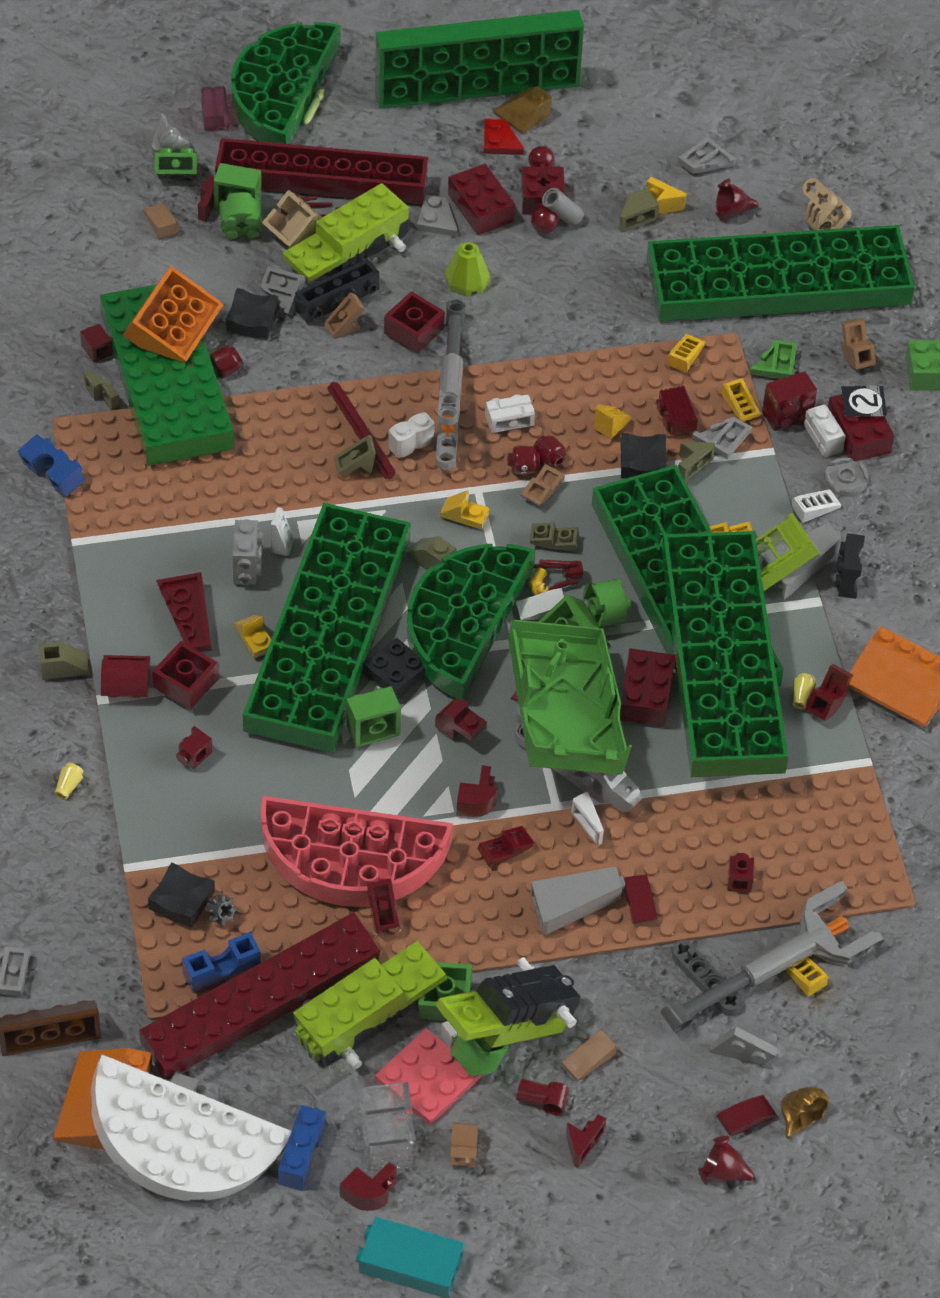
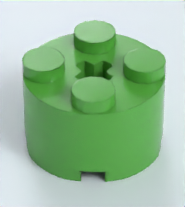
(241, 216)
(607, 602)
(478, 1055)

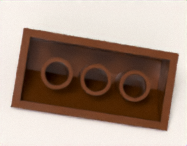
(49, 1027)

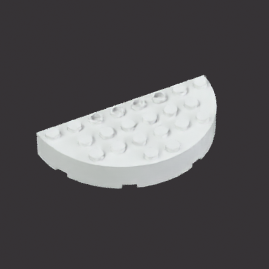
(178, 1138)

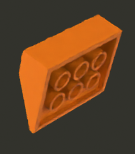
(173, 317)
(899, 676)
(76, 1119)

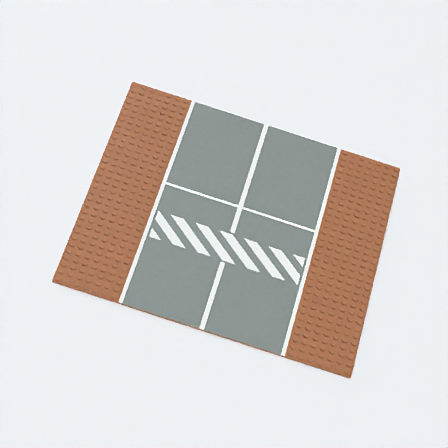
(179, 519)

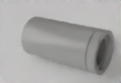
(563, 207)

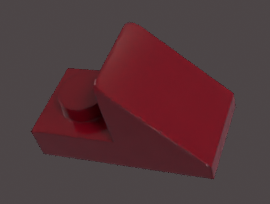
(582, 1142)

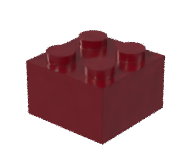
(414, 322)
(788, 400)
(185, 675)

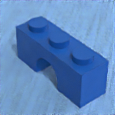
(42, 454)
(207, 971)
(300, 1147)

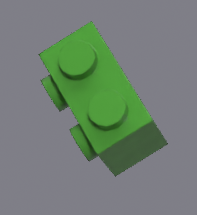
(176, 163)

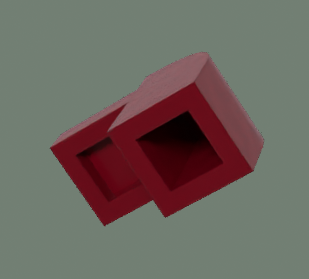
(831, 694)
(458, 718)
(477, 799)
(368, 1192)

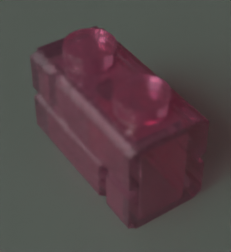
(215, 108)

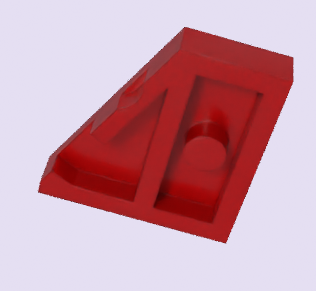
(500, 138)

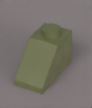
(638, 210)
(430, 551)

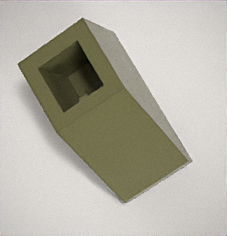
(62, 661)

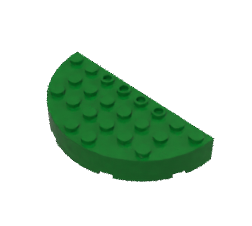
(280, 76)
(461, 610)

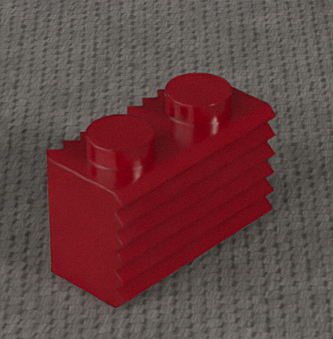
(677, 410)

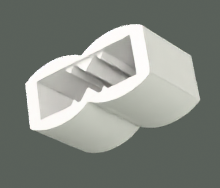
(411, 435)

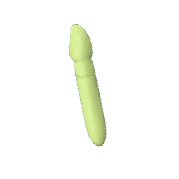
(318, 97)

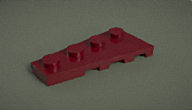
(187, 606)

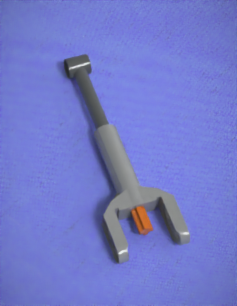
(450, 387)
(812, 939)

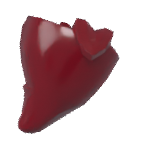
(732, 201)
(724, 1164)

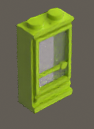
(783, 550)

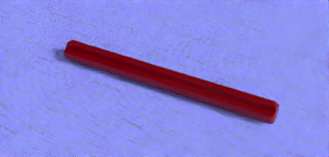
(360, 428)

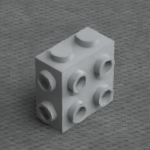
(247, 552)

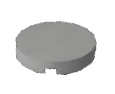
(846, 477)

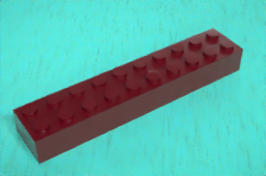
(327, 169)
(257, 996)

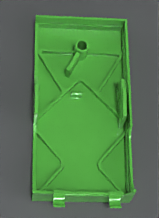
(567, 697)

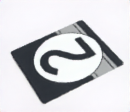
(863, 401)

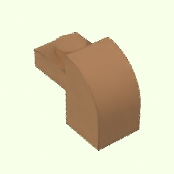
(855, 346)
(464, 1144)

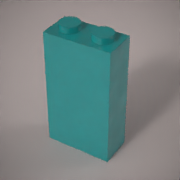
(410, 1257)

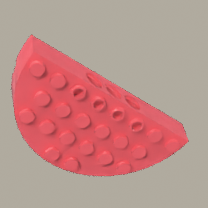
(341, 849)

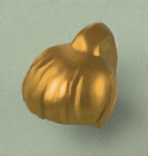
(803, 1108)

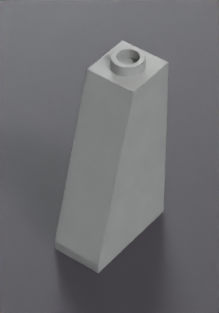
(828, 544)
(574, 896)

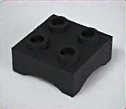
(252, 313)
(642, 454)
(849, 565)
(395, 667)
(181, 895)

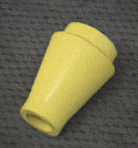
(803, 689)
(69, 778)

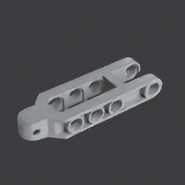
(614, 787)

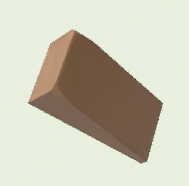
(161, 220)
(590, 1055)

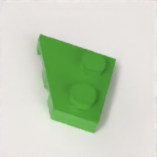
(777, 361)

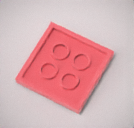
(432, 1075)

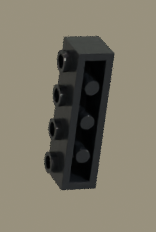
(329, 293)

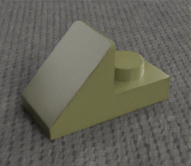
(358, 455)
(694, 457)

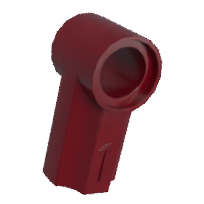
(549, 1097)

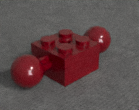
(534, 184)

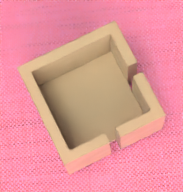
(298, 223)

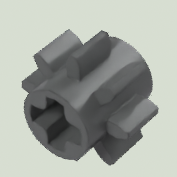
(221, 909)

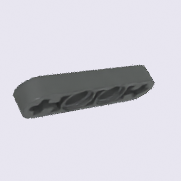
(702, 980)

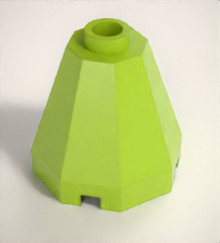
(467, 271)

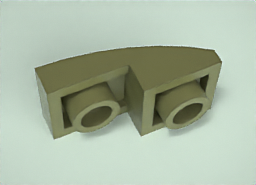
(550, 537)

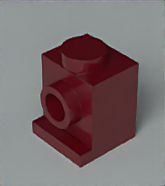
(194, 748)
(740, 873)

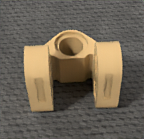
(823, 214)

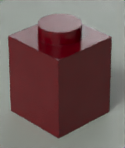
(96, 343)

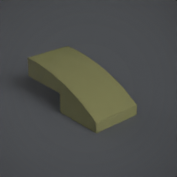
(99, 388)

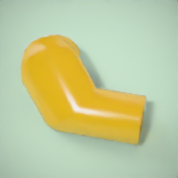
(536, 582)

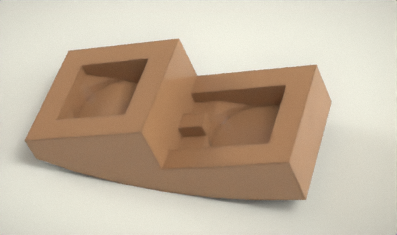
(543, 486)

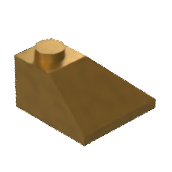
(525, 109)

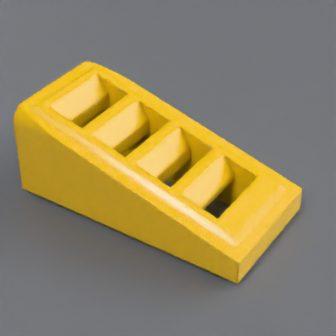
(682, 363)
(740, 386)
(808, 987)

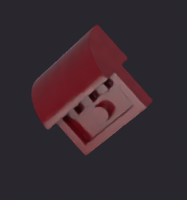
(125, 676)

